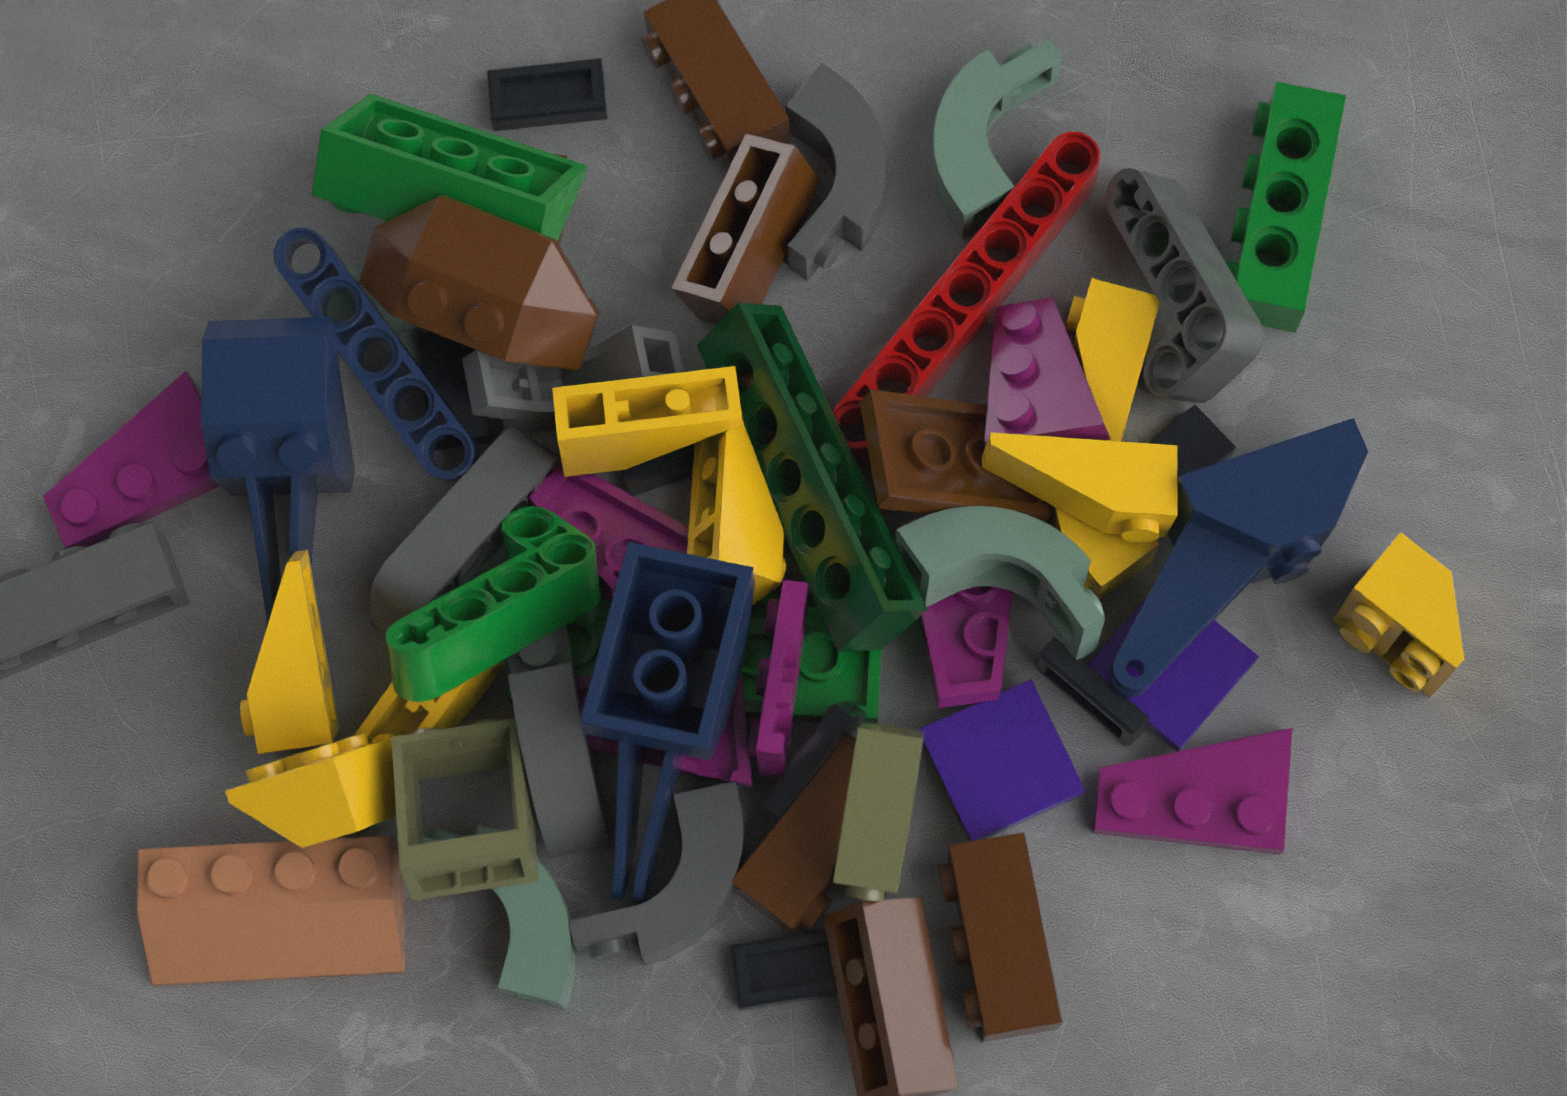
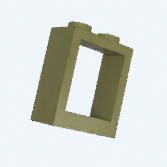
(878, 810)
(468, 861)

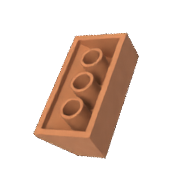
(271, 911)

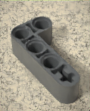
(1211, 317)
(461, 528)

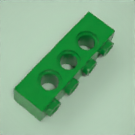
(1311, 124)

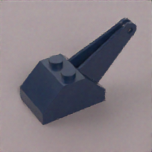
(275, 425)
(1234, 528)
(665, 681)

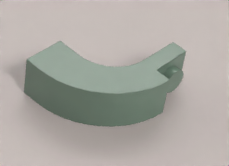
(963, 167)
(1010, 552)
(541, 947)

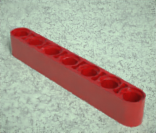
(978, 273)

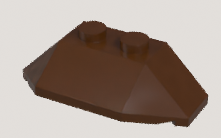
(481, 284)

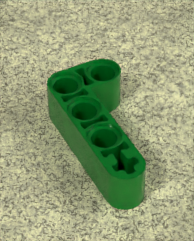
(539, 588)

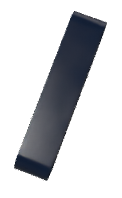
(353, 337)

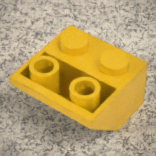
(1406, 616)
(322, 791)

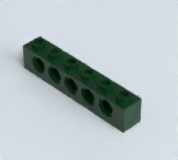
(815, 481)

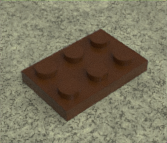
(930, 456)

